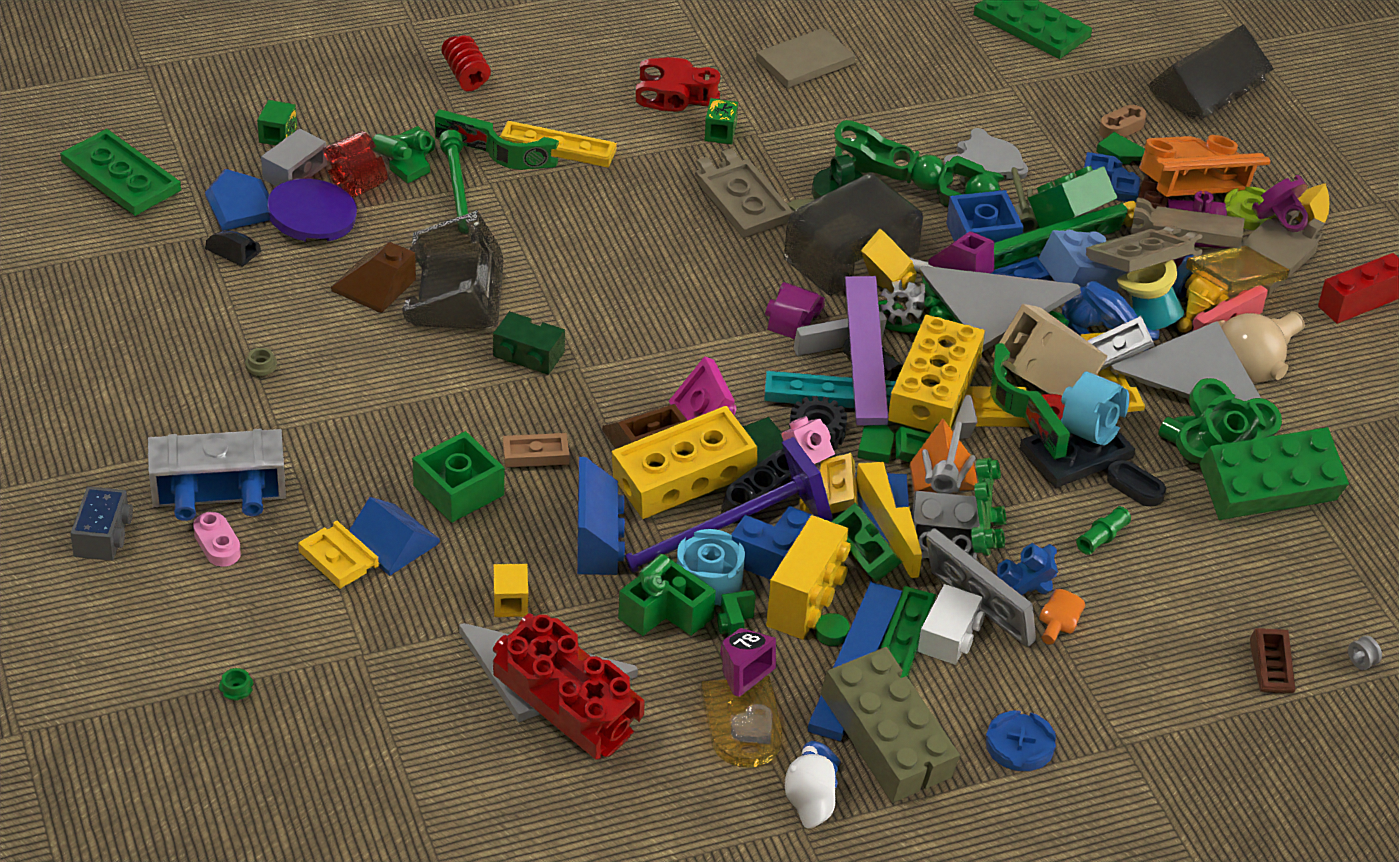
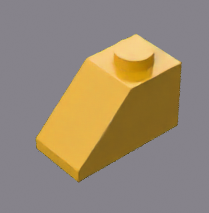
(887, 262)

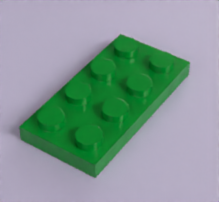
(1035, 24)
(120, 172)

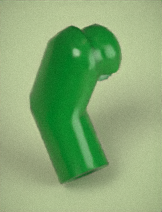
(651, 575)

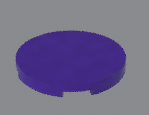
(311, 209)

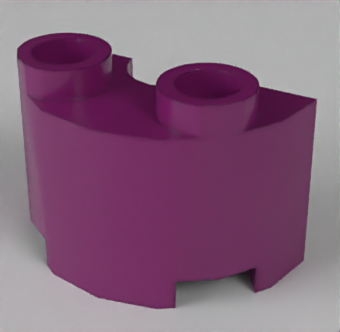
(793, 309)

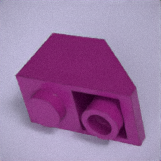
(967, 253)

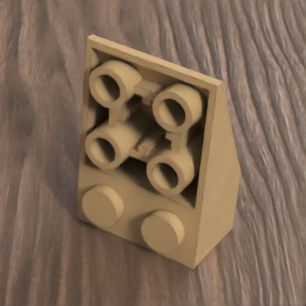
(1048, 351)

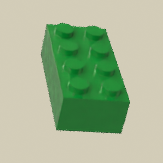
(1273, 473)

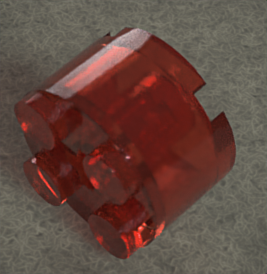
(355, 164)

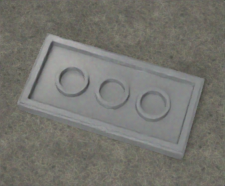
(999, 600)

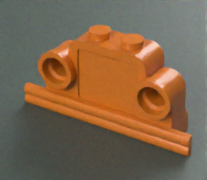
(1193, 165)

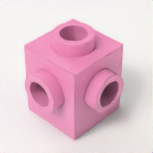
(812, 437)

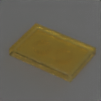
(1237, 268)

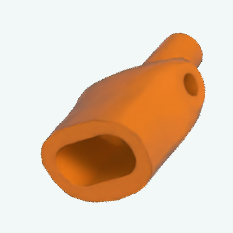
(1061, 614)

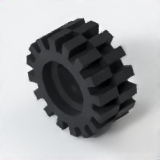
(829, 413)

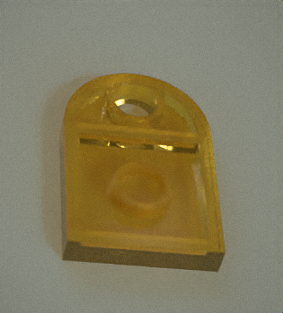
(722, 706)

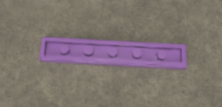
(866, 351)

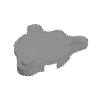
(991, 153)

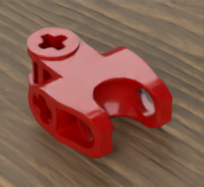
(677, 84)

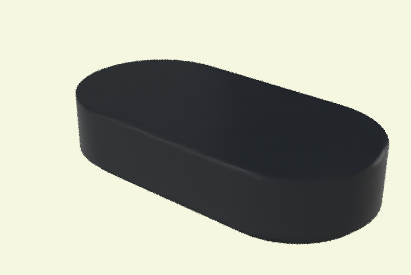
(1136, 483)

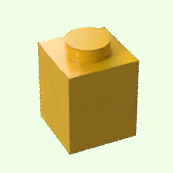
(510, 590)

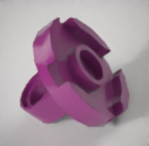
(1281, 200)

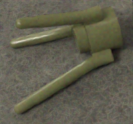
(1023, 210)

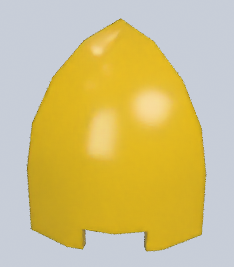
(1316, 203)

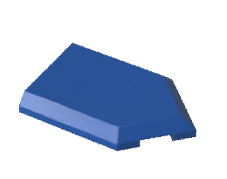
(237, 200)

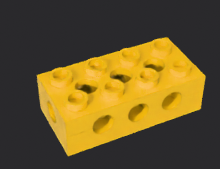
(938, 341)
(684, 461)

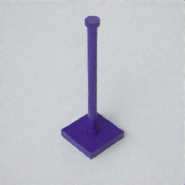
(805, 482)

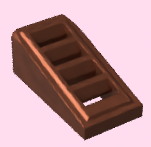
(1275, 639)

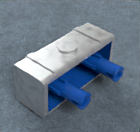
(216, 470)

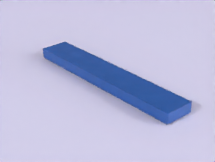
(863, 638)

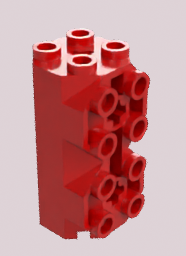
(566, 685)

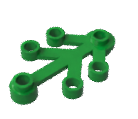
(984, 537)

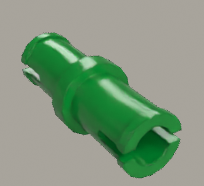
(1103, 530)

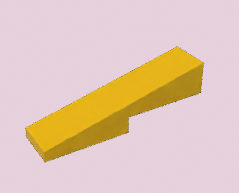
(894, 522)

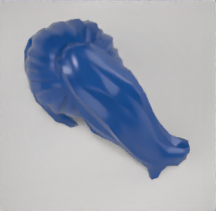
(1098, 307)

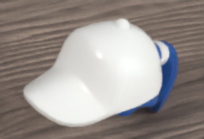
(812, 783)

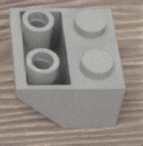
(948, 514)

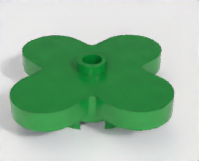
(1224, 419)

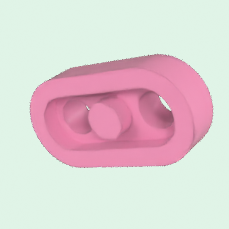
(217, 539)

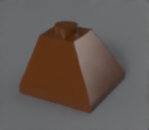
(378, 277)

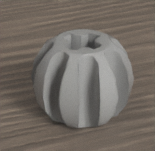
(892, 301)

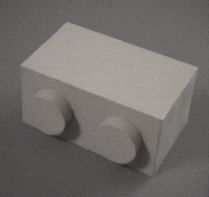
(294, 158)

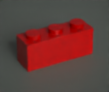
(1361, 289)

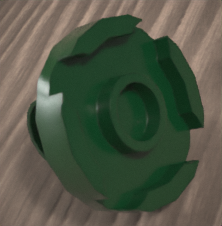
(837, 175)

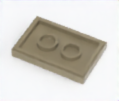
(805, 57)

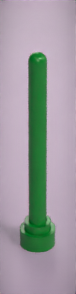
(451, 144)

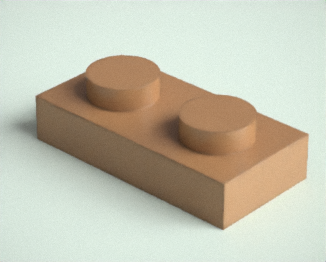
(535, 450)

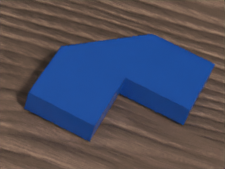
(1124, 183)

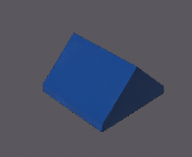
(391, 534)

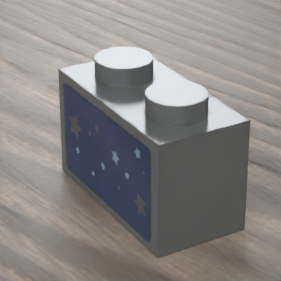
(101, 523)

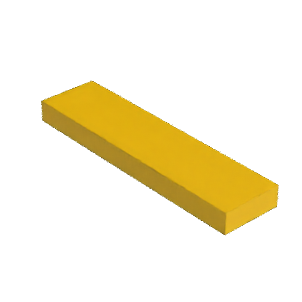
(570, 145)

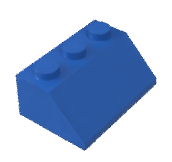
(599, 521)

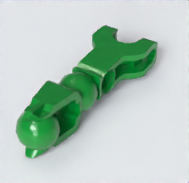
(928, 172)

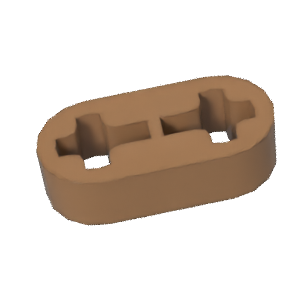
(1123, 121)

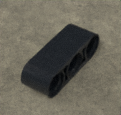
(765, 473)

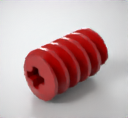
(466, 62)

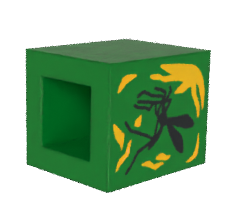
(721, 121)
(276, 122)

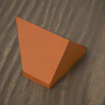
(938, 449)

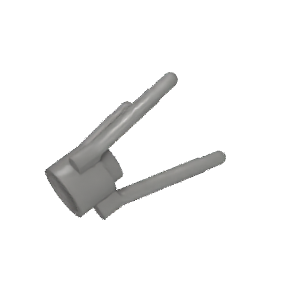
(945, 475)

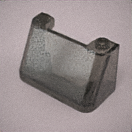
(458, 275)

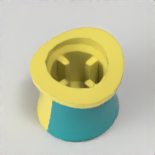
(1153, 294)

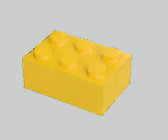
(808, 577)

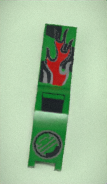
(481, 136)
(1029, 406)

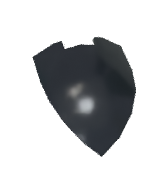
(233, 246)

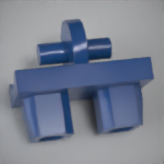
(1033, 571)

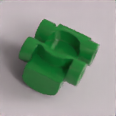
(938, 309)

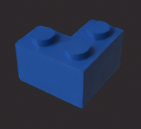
(768, 544)

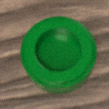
(832, 629)

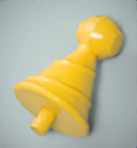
(1196, 304)

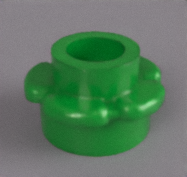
(236, 684)

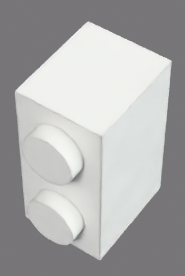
(951, 624)

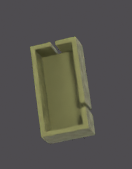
(889, 724)

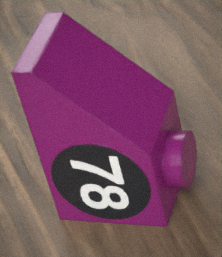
(747, 659)

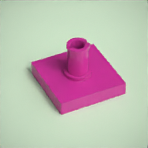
(703, 391)

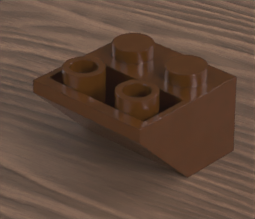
(642, 425)

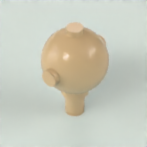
(1262, 342)

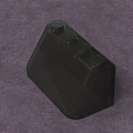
(1213, 75)

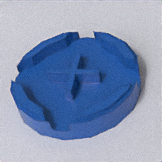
(1020, 741)

